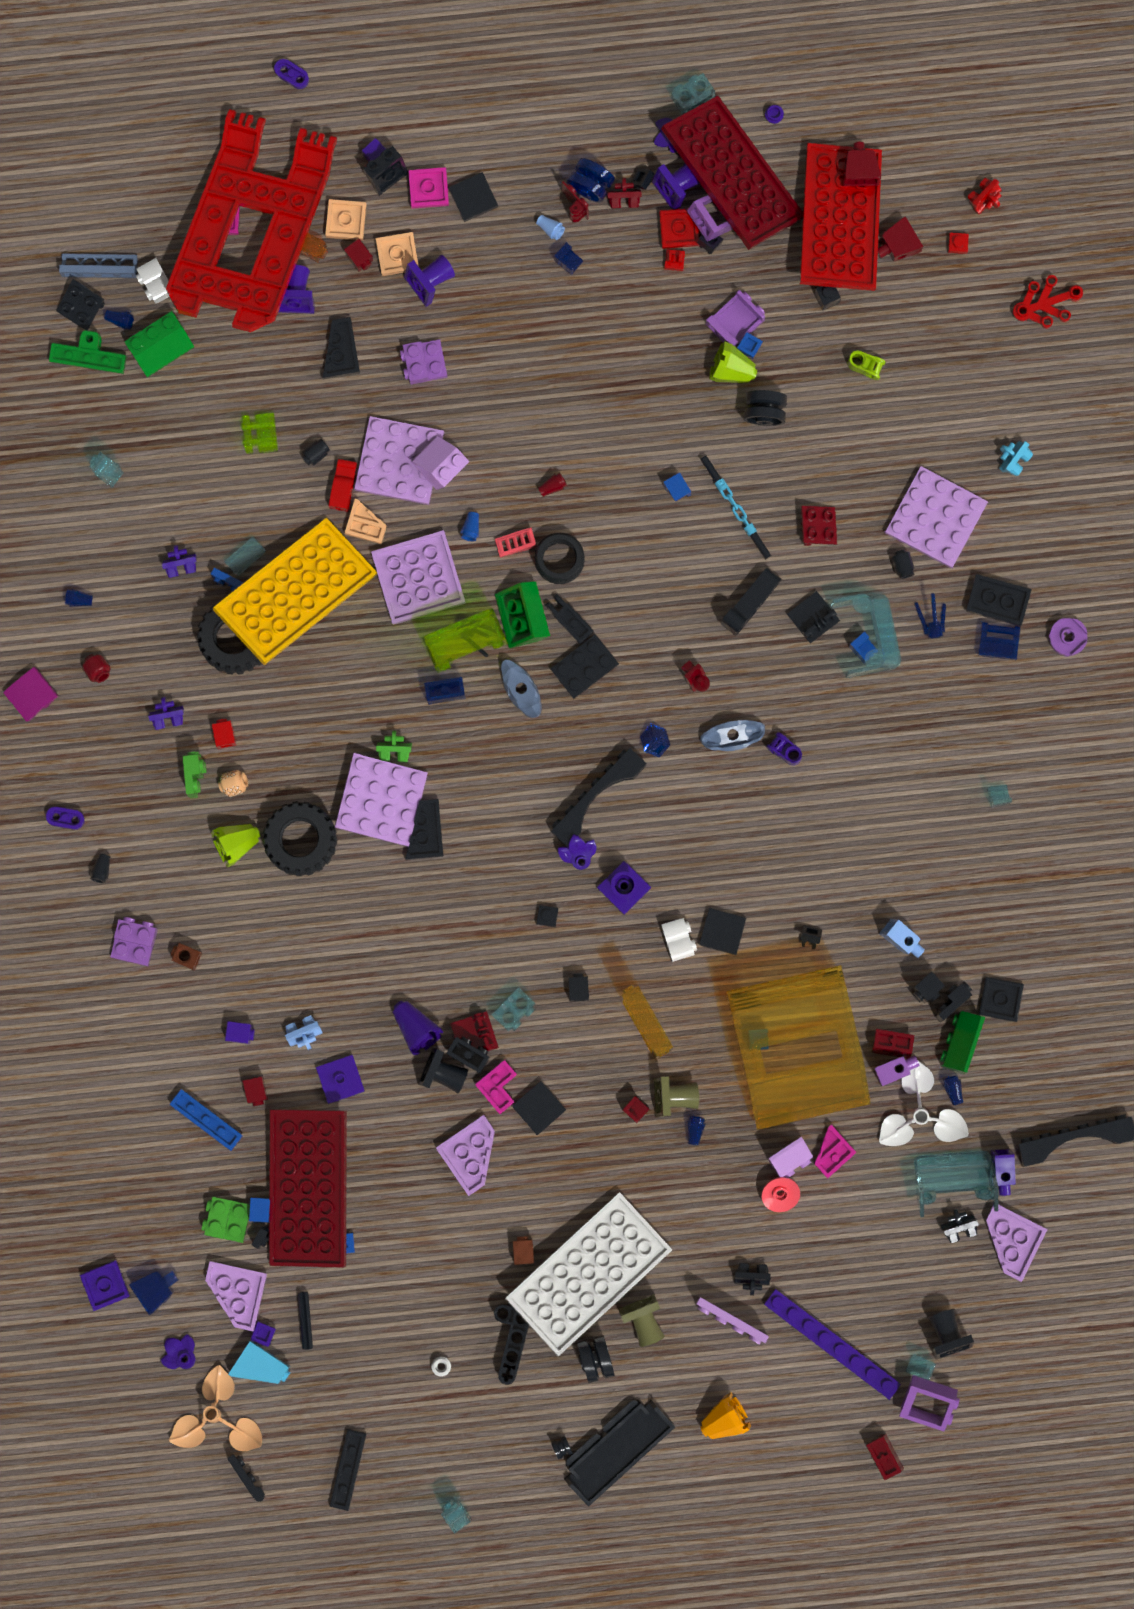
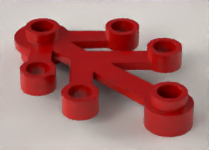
(1045, 303)

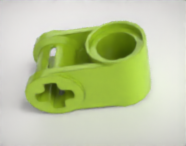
(867, 365)

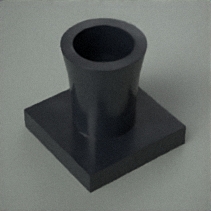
(442, 1073)
(948, 1334)

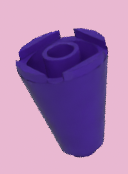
(416, 1027)

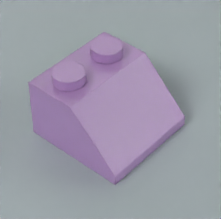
(440, 462)
(790, 1158)

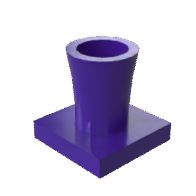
(673, 185)
(425, 280)
(297, 298)
(620, 898)

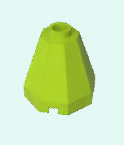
(732, 366)
(235, 841)

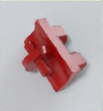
(988, 197)

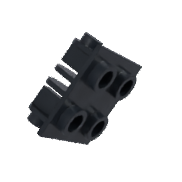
(80, 305)
(813, 617)

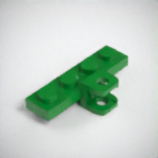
(88, 355)

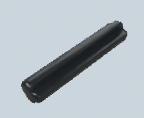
(305, 1320)

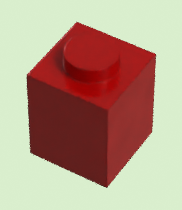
(224, 734)

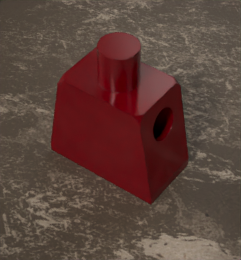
(861, 167)
(900, 241)

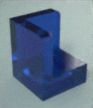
(567, 259)
(655, 740)

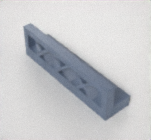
(98, 270)

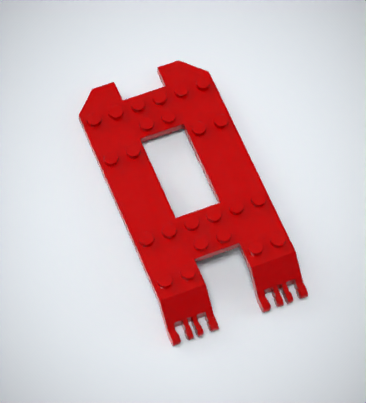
(234, 185)

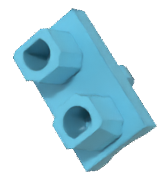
(1011, 456)

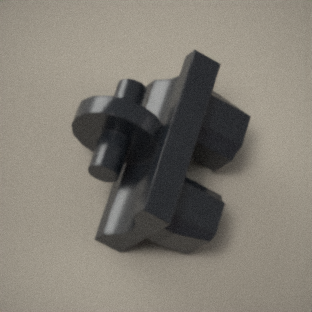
(958, 1223)
(752, 1281)

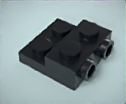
(386, 170)
(955, 997)

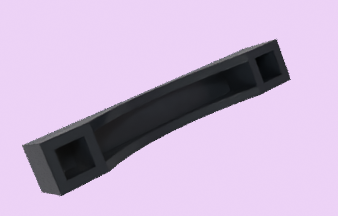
(624, 769)
(1037, 1151)

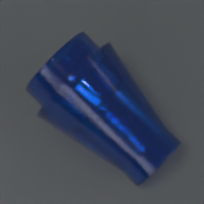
(120, 318)
(77, 598)
(954, 1089)
(695, 1129)

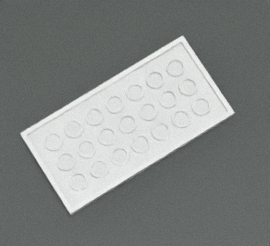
(588, 1274)

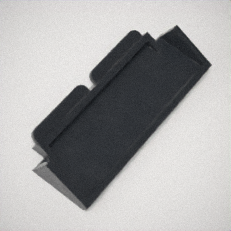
(616, 1450)

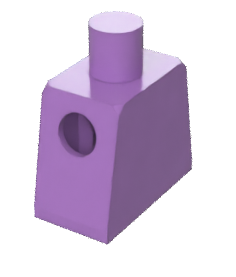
(887, 1073)

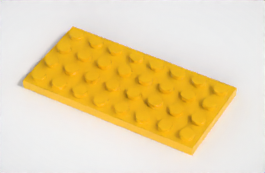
(295, 591)

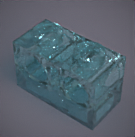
(695, 97)
(105, 469)
(509, 1006)
(455, 1515)

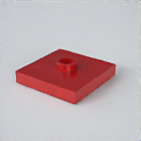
(678, 229)

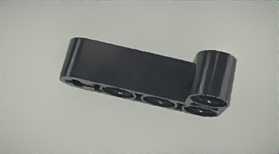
(750, 602)
(510, 1345)

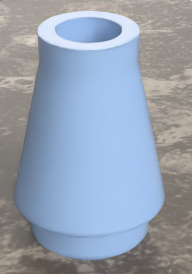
(551, 227)

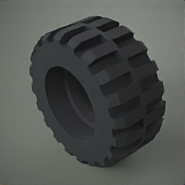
(214, 655)
(281, 820)

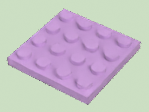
(387, 460)
(936, 517)
(418, 577)
(380, 799)

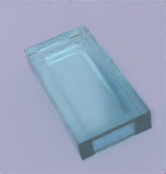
(245, 556)

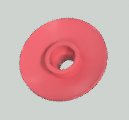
(780, 1201)

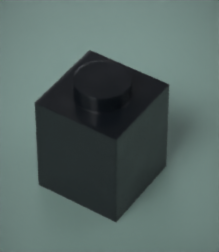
(827, 297)
(578, 988)

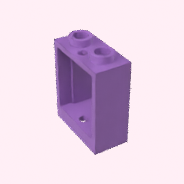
(704, 220)
(933, 1390)

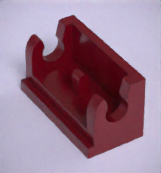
(893, 1043)
(885, 1457)

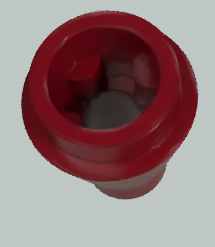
(553, 484)

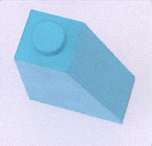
(259, 1365)

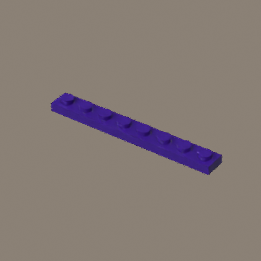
(832, 1344)

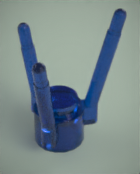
(935, 628)

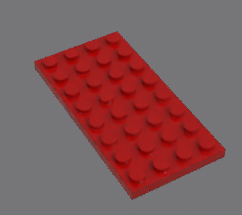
(838, 223)

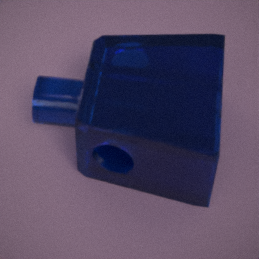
(154, 1290)

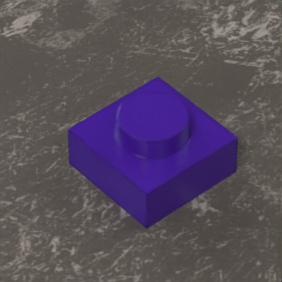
(263, 1334)

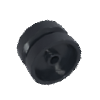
(765, 408)
(595, 1359)

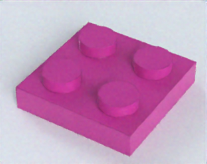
(428, 188)

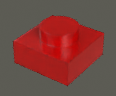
(958, 243)

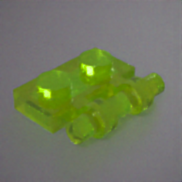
(266, 433)

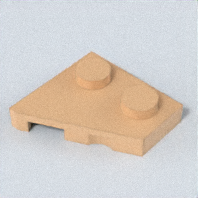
(365, 524)

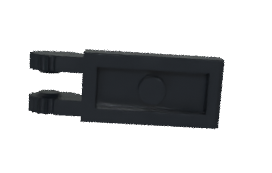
(570, 620)
(247, 1478)

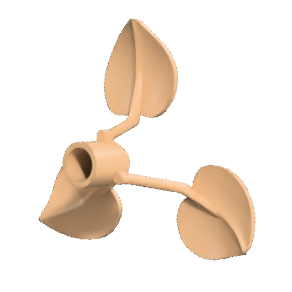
(188, 1430)

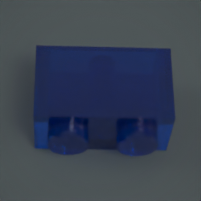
(445, 690)

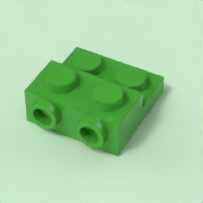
(193, 770)
(226, 1219)

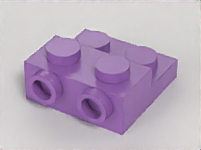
(423, 361)
(133, 941)

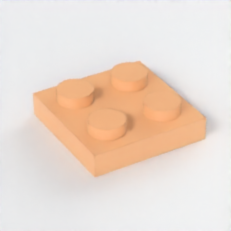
(346, 219)
(396, 253)

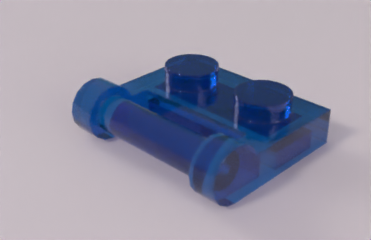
(999, 647)

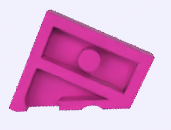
(833, 1152)

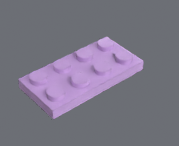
(738, 1325)

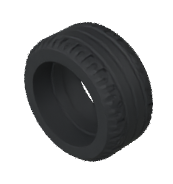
(559, 538)

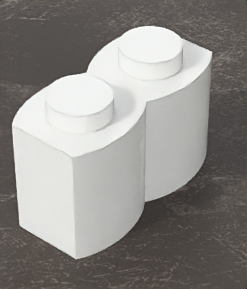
(154, 279)
(678, 939)

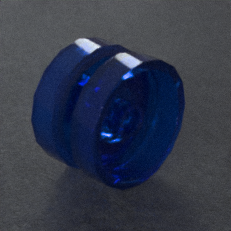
(590, 180)

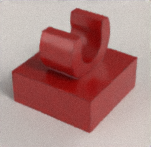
(674, 260)

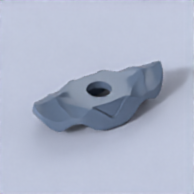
(527, 702)
(748, 733)

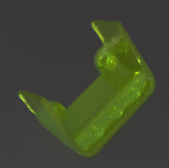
(464, 638)

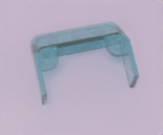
(888, 654)
(955, 1173)

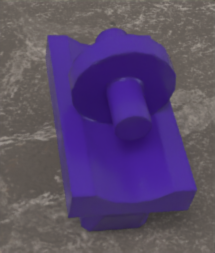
(171, 565)
(158, 717)

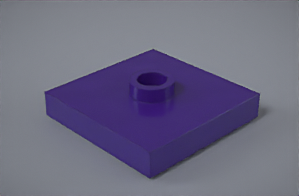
(340, 1079)
(105, 1285)

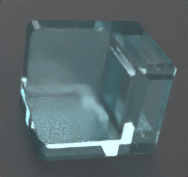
(999, 796)
(920, 1367)

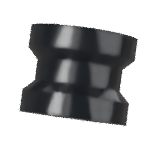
(561, 1447)

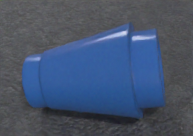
(470, 529)

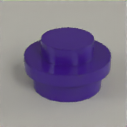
(774, 114)

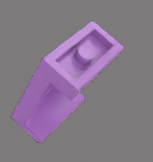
(736, 319)

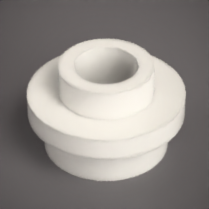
(436, 1371)

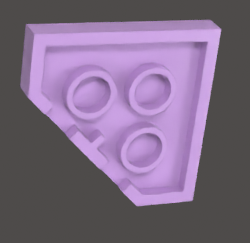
(469, 1154)
(1014, 1240)
(237, 1292)

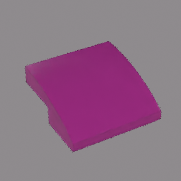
(30, 694)

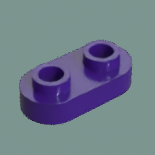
(292, 74)
(65, 819)

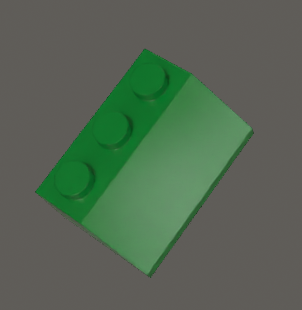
(159, 344)
(522, 614)
(962, 1042)

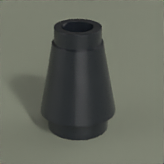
(100, 870)

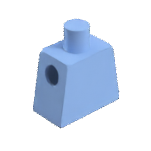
(896, 932)

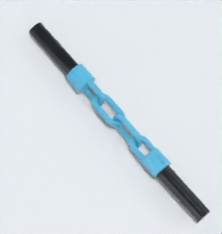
(722, 485)

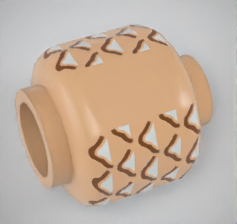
(233, 783)

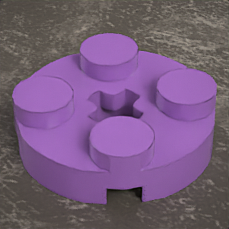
(1057, 636)

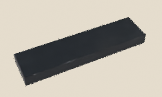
(348, 1469)

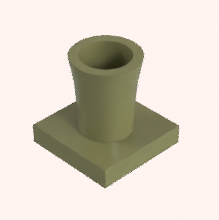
(674, 1096)
(643, 1319)

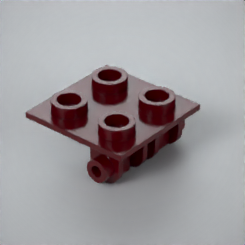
(579, 207)
(818, 525)
(476, 1029)

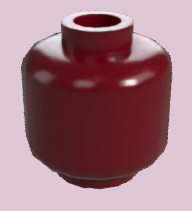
(96, 668)

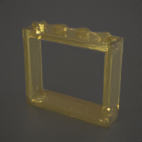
(646, 1022)

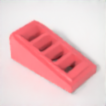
(532, 544)

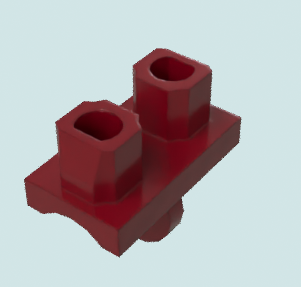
(633, 196)
(695, 677)

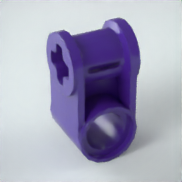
(784, 748)

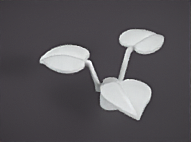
(896, 1130)

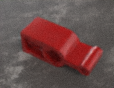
(342, 485)

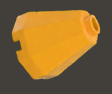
(725, 1419)

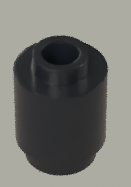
(315, 452)
(903, 564)

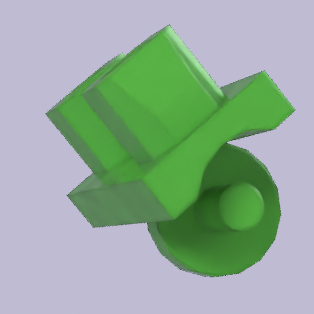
(402, 748)

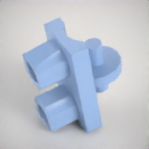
(304, 1035)

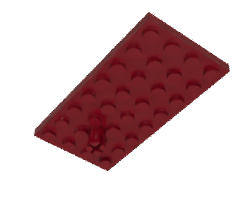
(733, 172)
(308, 1188)

